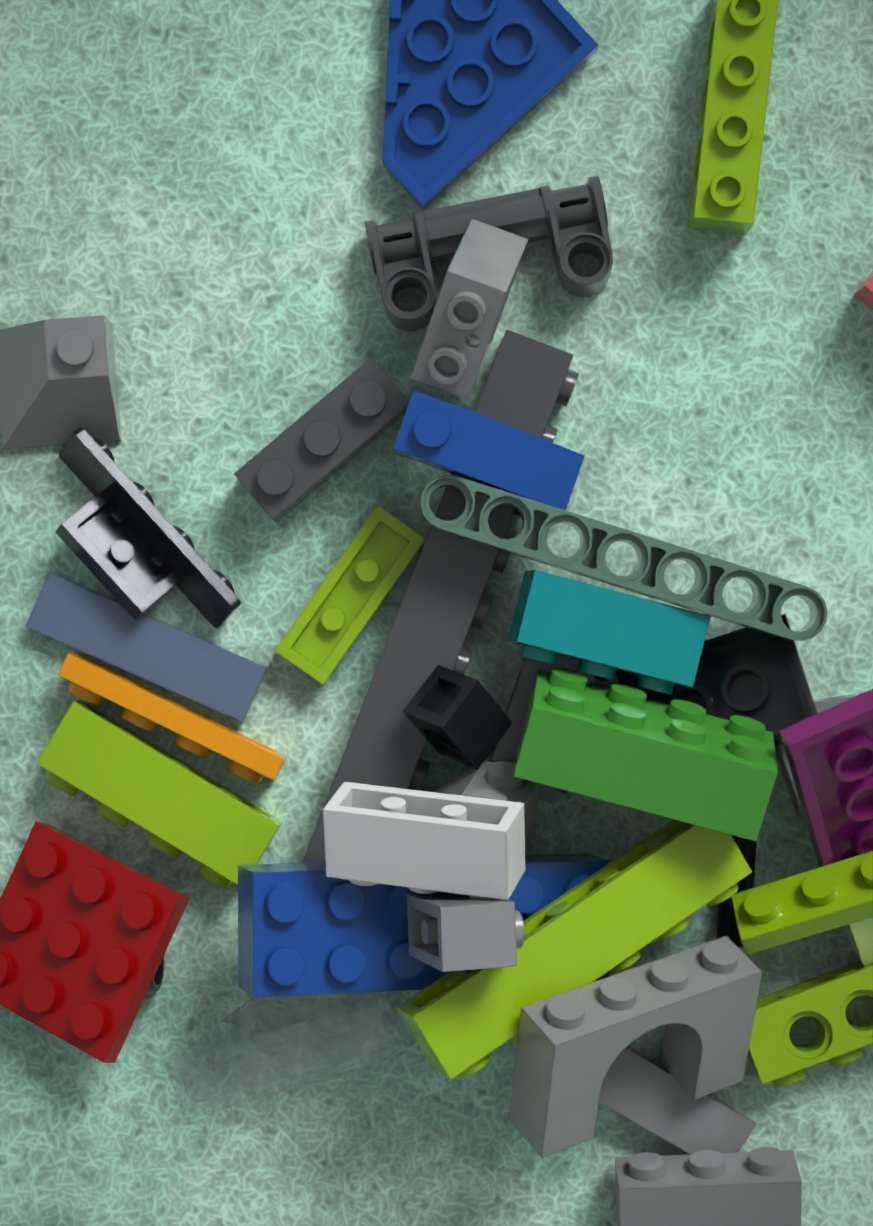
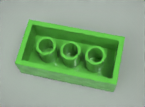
(647, 753)

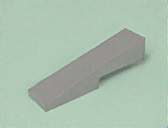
(658, 1103)

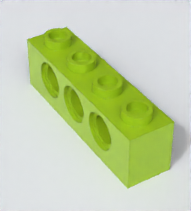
(732, 115)
(820, 997)

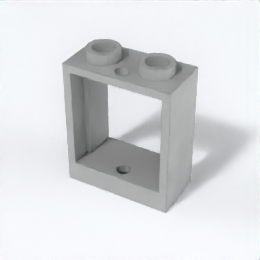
(469, 308)

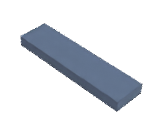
(146, 647)

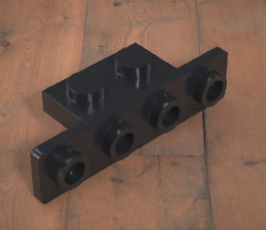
(132, 543)

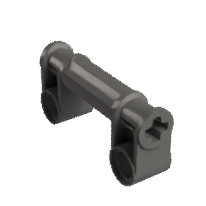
(568, 216)

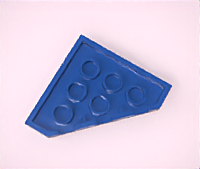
(466, 78)

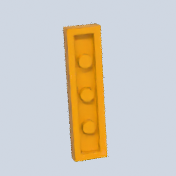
(147, 708)

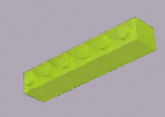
(576, 941)

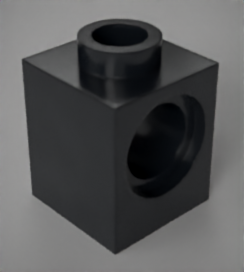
(457, 716)

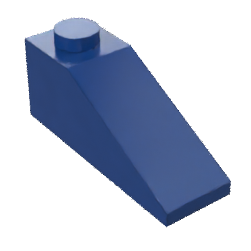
(486, 451)

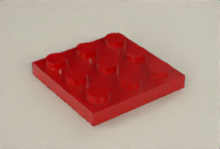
(81, 940)

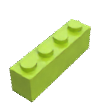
(156, 792)

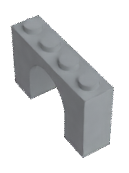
(574, 1037)

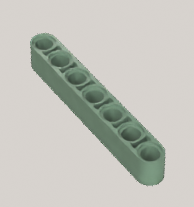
(652, 554)

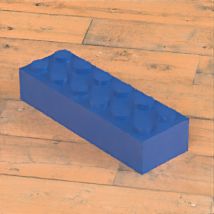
(339, 937)

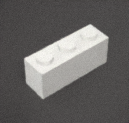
(424, 840)

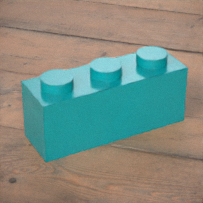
(607, 631)

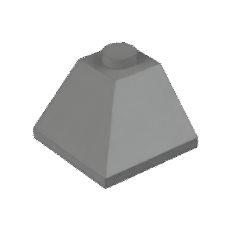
(58, 380)

